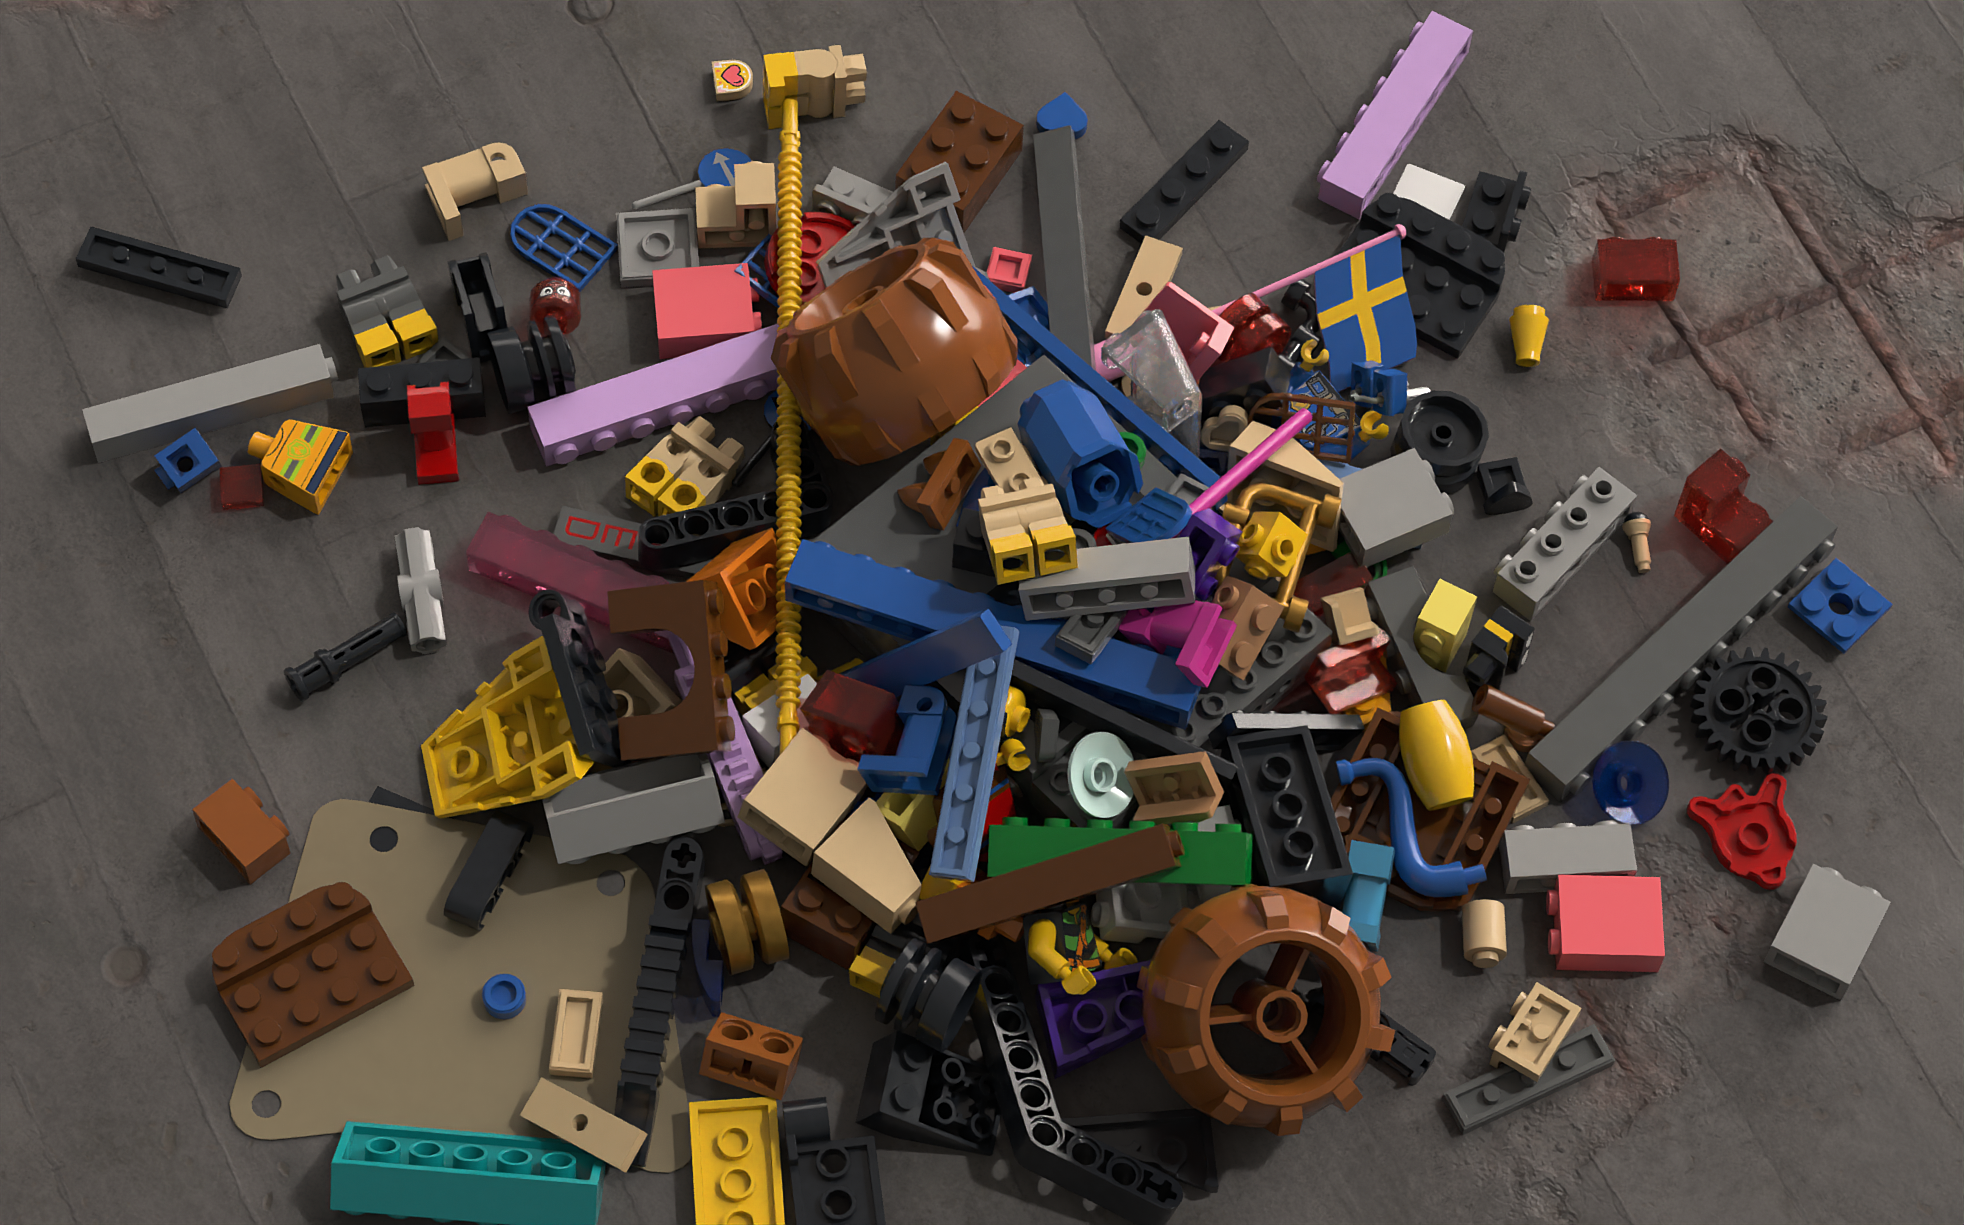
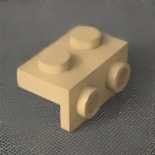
(1006, 460)

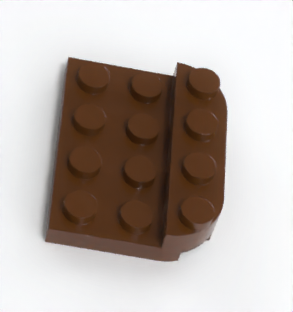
(306, 970)

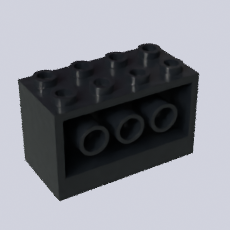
(1288, 810)

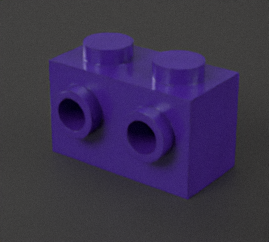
(1212, 546)

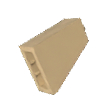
(869, 868)

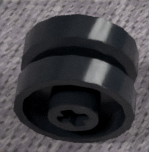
(1446, 433)

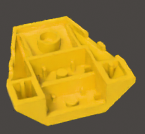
(506, 743)

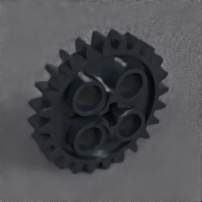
(1783, 738)

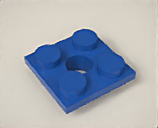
(1844, 586)

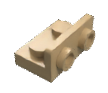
(1535, 1032)

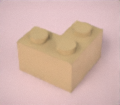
(738, 213)

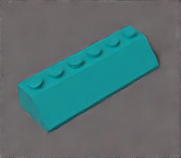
(464, 1176)

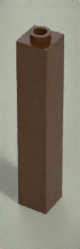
(1050, 883)

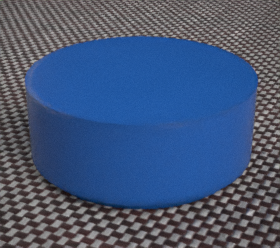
(504, 996)

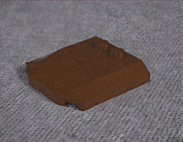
(1444, 835)

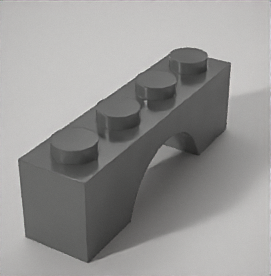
(1395, 607)

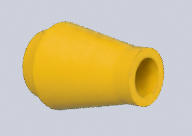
(1528, 333)

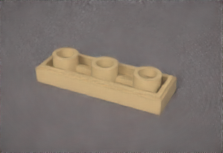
(1149, 274)
(566, 1117)

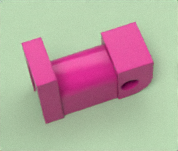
(1183, 626)

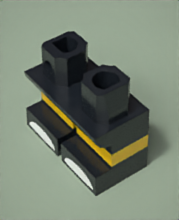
(1499, 644)

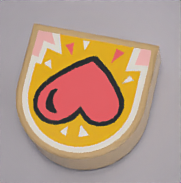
(731, 79)

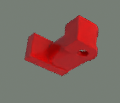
(433, 433)

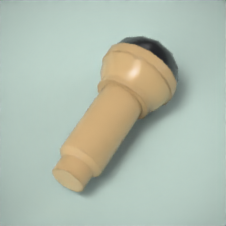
(1636, 527)

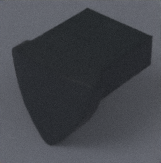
(1503, 486)

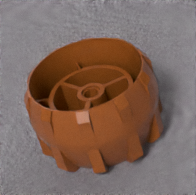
(895, 351)
(1186, 974)

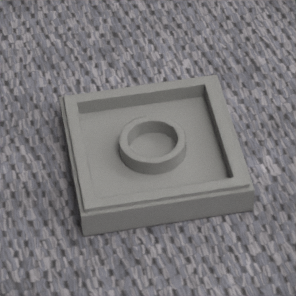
(655, 243)

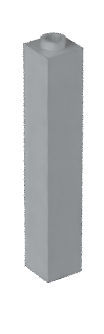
(210, 402)

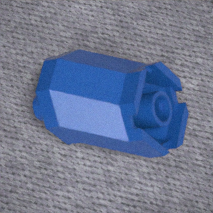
(1079, 452)

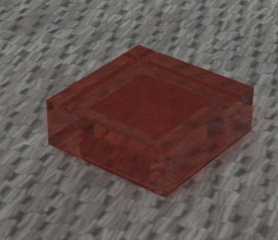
(241, 486)

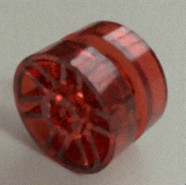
(1253, 328)

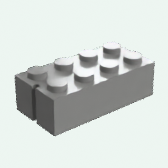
(633, 807)

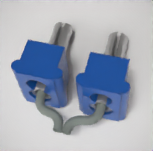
(1381, 388)

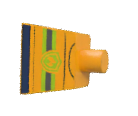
(302, 461)

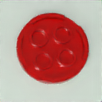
(818, 236)

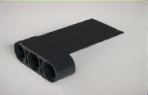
(486, 868)

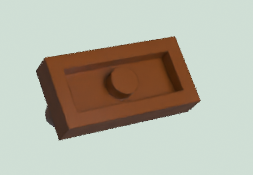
(949, 481)

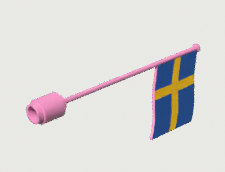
(1358, 308)

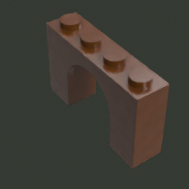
(702, 718)

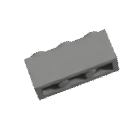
(1537, 856)

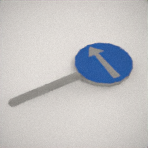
(713, 169)

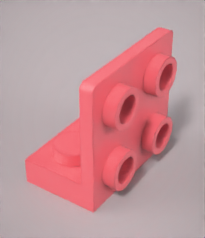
(1194, 326)

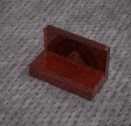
(1351, 673)

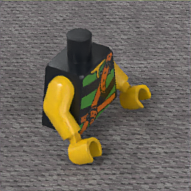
(1065, 948)

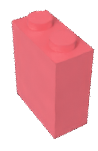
(702, 307)
(1606, 923)

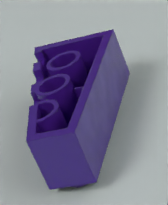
(1092, 1023)

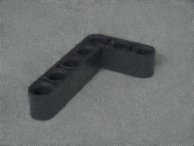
(748, 512)

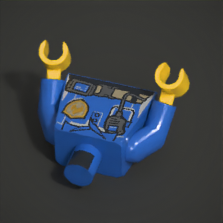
(1316, 385)

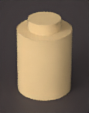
(1484, 932)

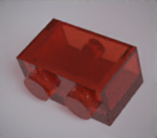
(1635, 269)

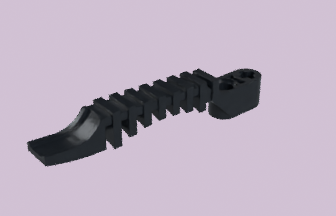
(656, 987)

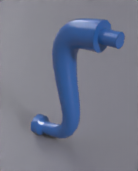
(1423, 878)

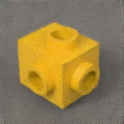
(1270, 545)

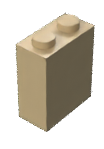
(803, 796)

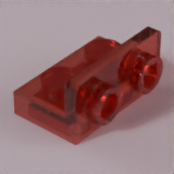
(1331, 579)

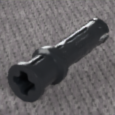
(328, 665)

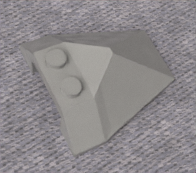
(912, 212)

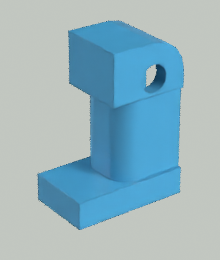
(1367, 889)

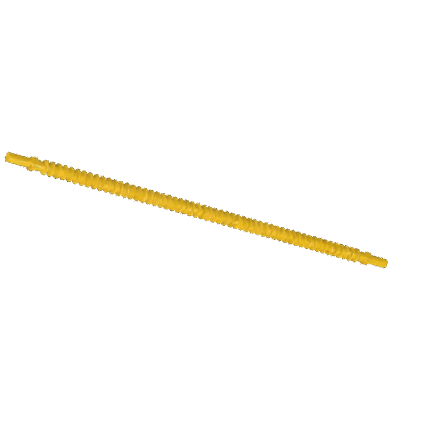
(789, 429)

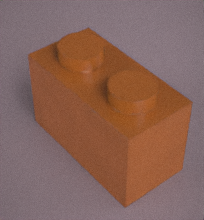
(242, 830)

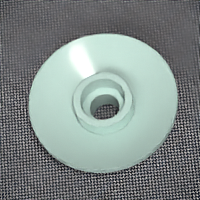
(1098, 775)

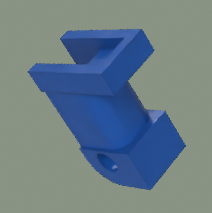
(921, 749)

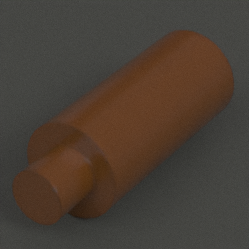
(1511, 712)

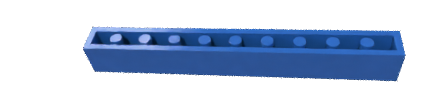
(914, 606)

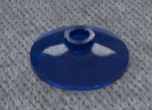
(1645, 778)

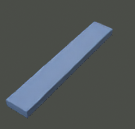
(972, 765)

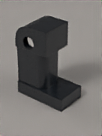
(479, 300)

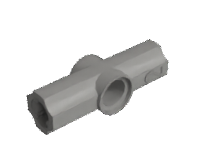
(420, 590)

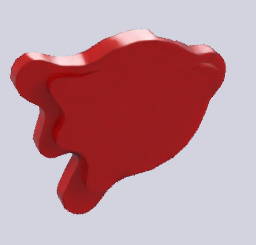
(1749, 832)

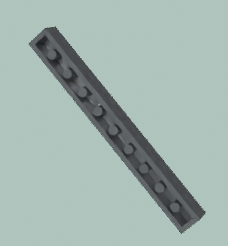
(1681, 648)

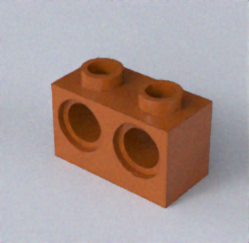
(751, 1056)

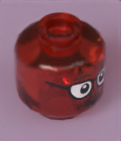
(556, 298)

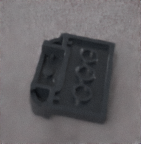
(1446, 269)

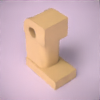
(471, 179)

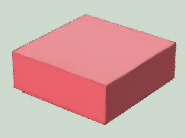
(1009, 269)

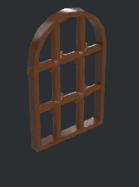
(1318, 417)

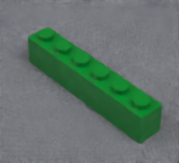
(1209, 857)

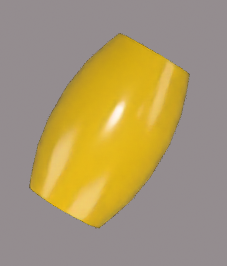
(1436, 755)

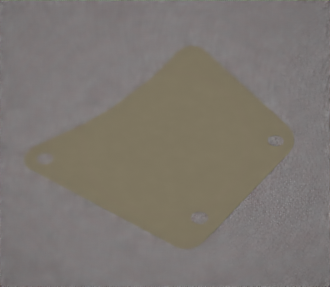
(435, 1049)

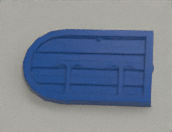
(1152, 518)

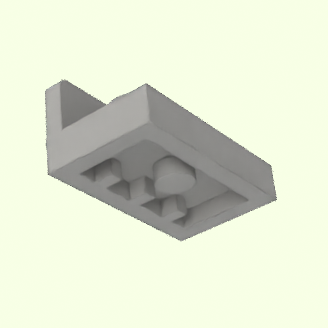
(847, 196)

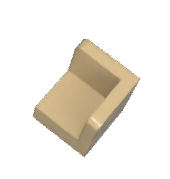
(1348, 616)

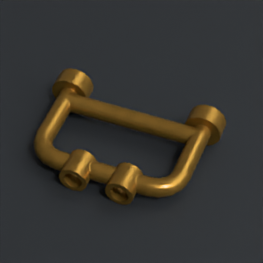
(1313, 513)

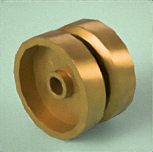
(739, 923)

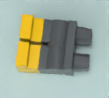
(380, 301)

